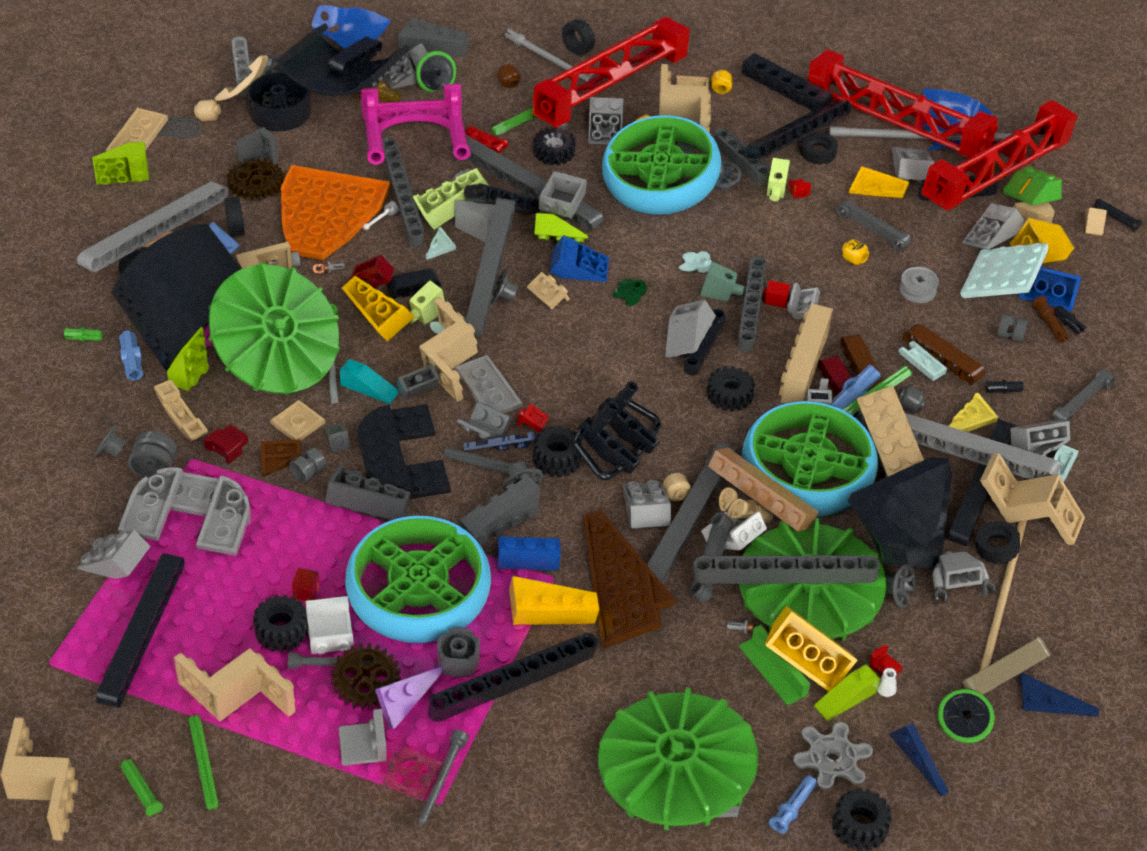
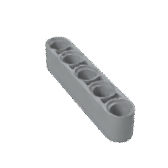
(241, 60)

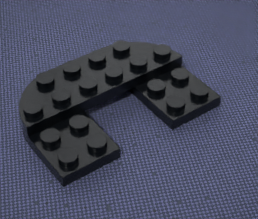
(383, 457)

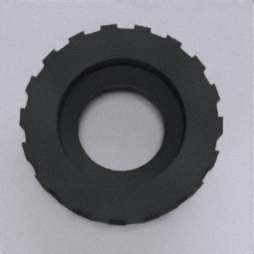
(571, 41)
(815, 156)
(234, 216)
(997, 554)

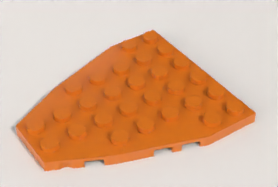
(327, 209)

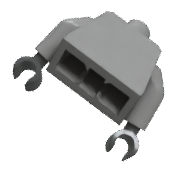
(959, 571)

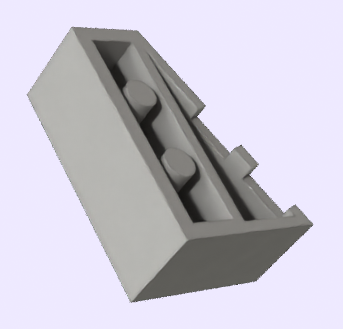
(1041, 437)

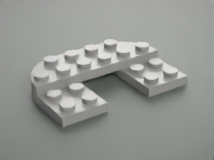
(172, 489)

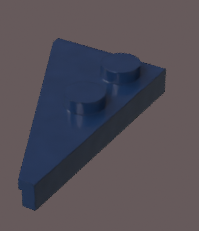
(501, 443)
(914, 748)

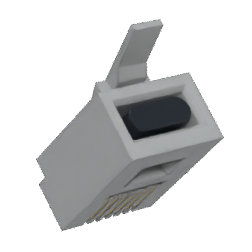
(820, 395)

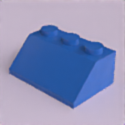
(1056, 286)
(528, 553)

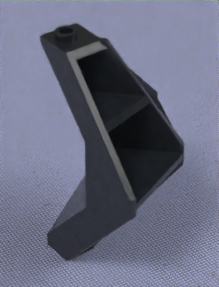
(908, 512)

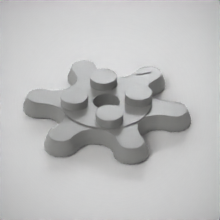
(837, 744)

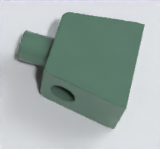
(720, 283)

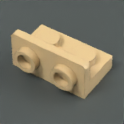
(547, 290)

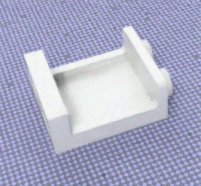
(742, 531)
(329, 625)

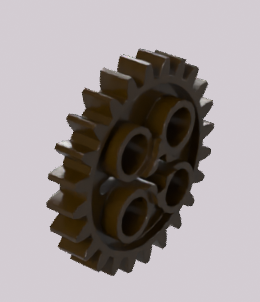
(255, 178)
(353, 663)

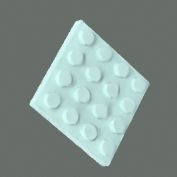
(1004, 270)

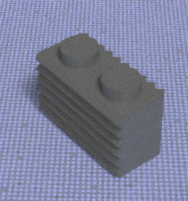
(417, 381)

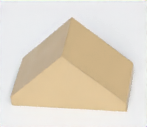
(1095, 221)

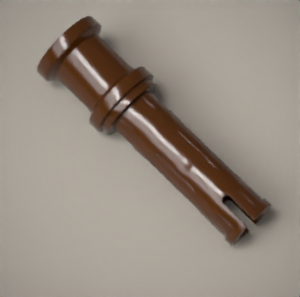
(1047, 313)

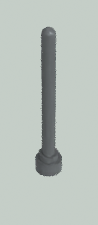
(296, 660)
(457, 740)

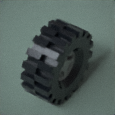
(554, 146)

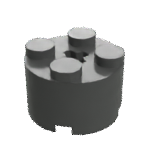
(458, 652)

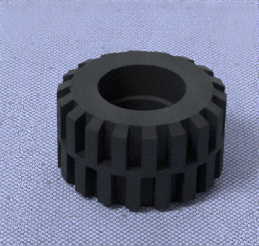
(556, 462)
(280, 610)
(856, 833)

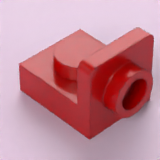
(799, 188)
(532, 417)
(881, 660)

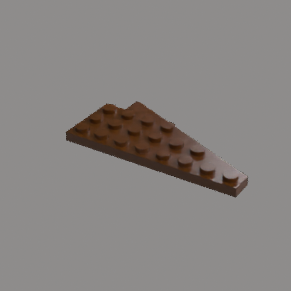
(624, 584)

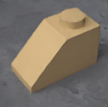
(1041, 212)

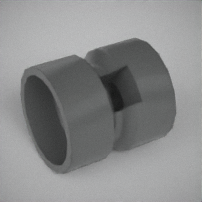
(1018, 331)
(306, 465)

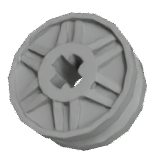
(918, 284)

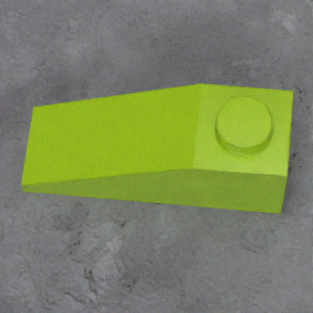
(849, 692)

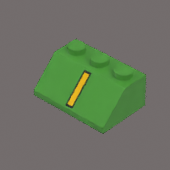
(1034, 186)

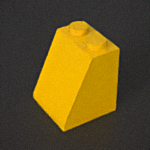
(1044, 232)

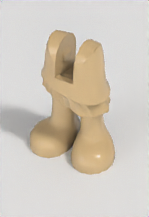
(740, 508)

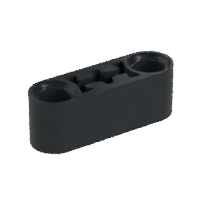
(410, 283)

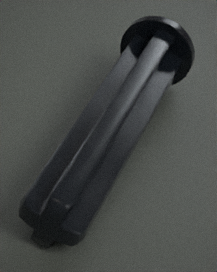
(1118, 215)

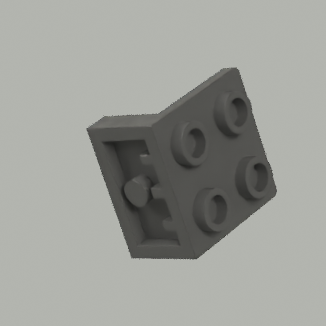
(486, 421)

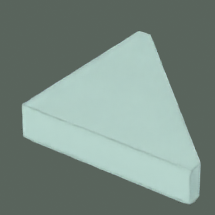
(440, 244)

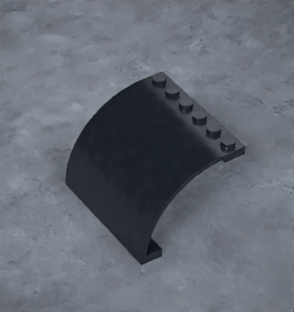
(309, 62)
(172, 286)

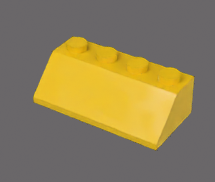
(809, 649)

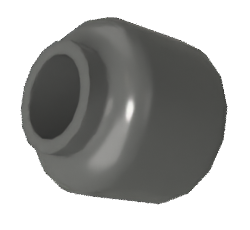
(911, 399)

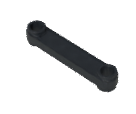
(695, 360)

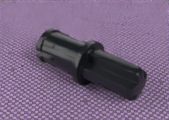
(1069, 319)
(1003, 386)

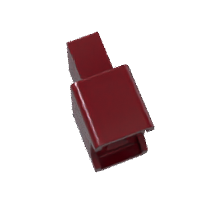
(226, 442)

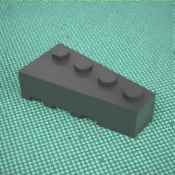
(434, 38)
(366, 495)
(503, 511)

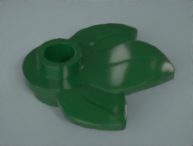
(630, 290)

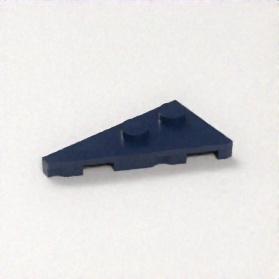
(1045, 698)

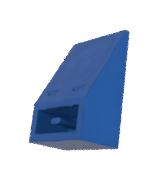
(578, 261)

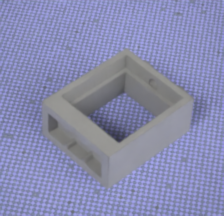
(559, 182)

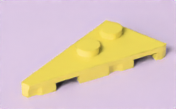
(974, 415)

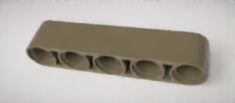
(1008, 667)

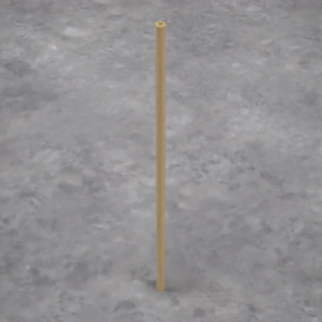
(1001, 604)

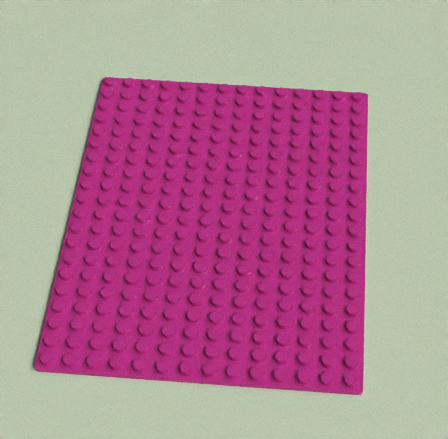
(214, 624)

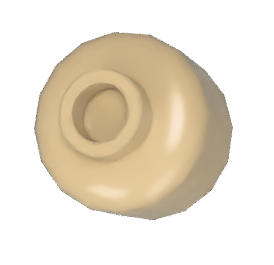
(207, 110)
(675, 486)

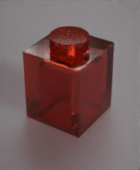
(305, 584)

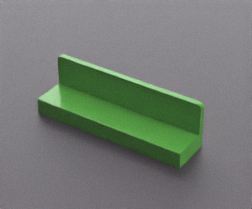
(779, 673)

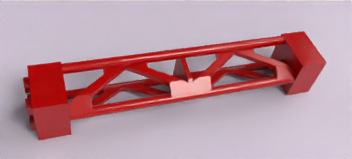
(555, 102)

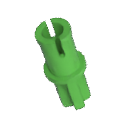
(82, 334)

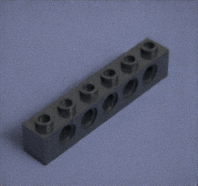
(785, 82)

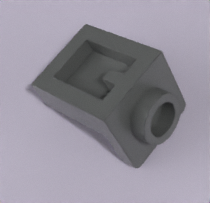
(337, 437)

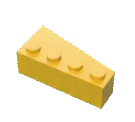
(381, 311)
(549, 603)

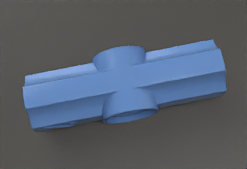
(131, 355)
(856, 387)

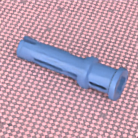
(788, 810)

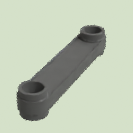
(898, 239)
(1103, 379)
(715, 544)

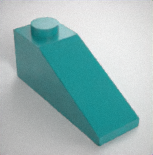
(366, 381)

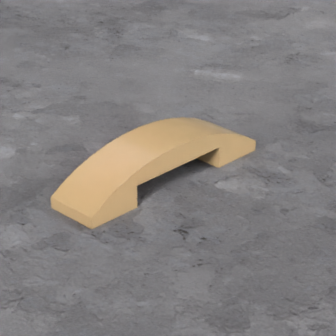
(257, 69)
(179, 411)

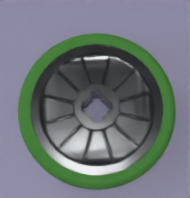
(426, 70)
(968, 729)

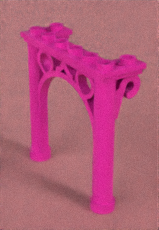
(397, 112)

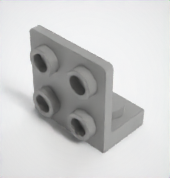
(363, 741)

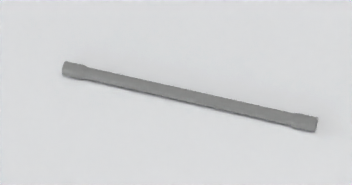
(885, 133)

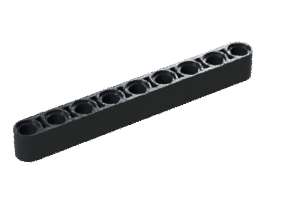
(798, 129)
(976, 493)
(140, 631)
(502, 676)

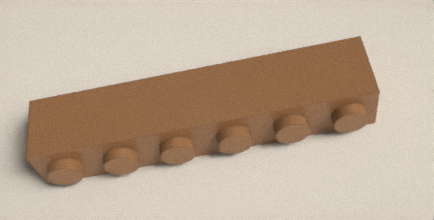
(763, 489)

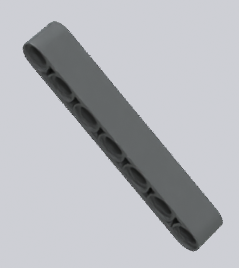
(751, 304)

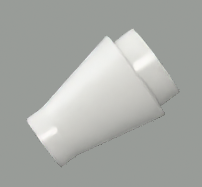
(887, 683)

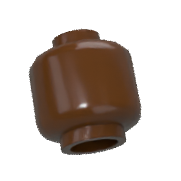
(508, 76)

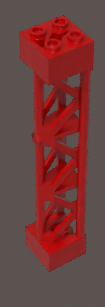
(976, 132)
(947, 183)

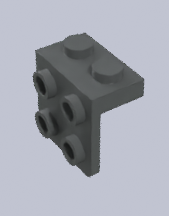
(258, 145)

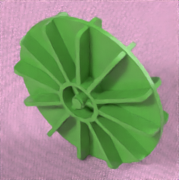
(273, 329)
(830, 607)
(678, 759)

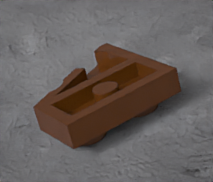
(278, 454)

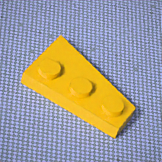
(878, 184)

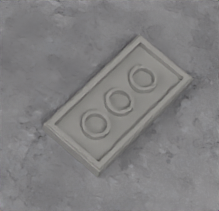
(488, 384)

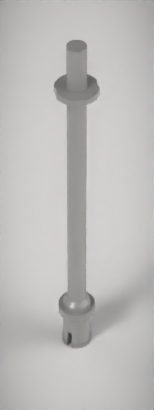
(519, 39)

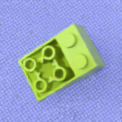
(122, 164)
(552, 226)
(190, 362)

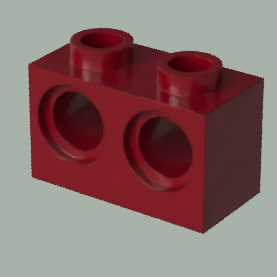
(374, 271)

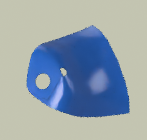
(353, 22)
(955, 101)

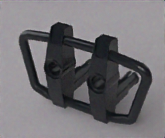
(625, 425)

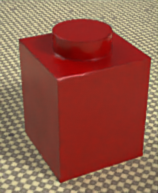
(776, 294)

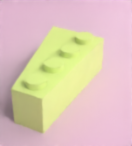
(439, 203)

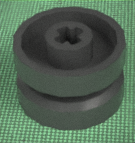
(151, 453)

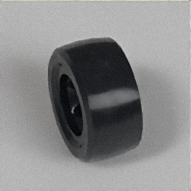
(274, 92)

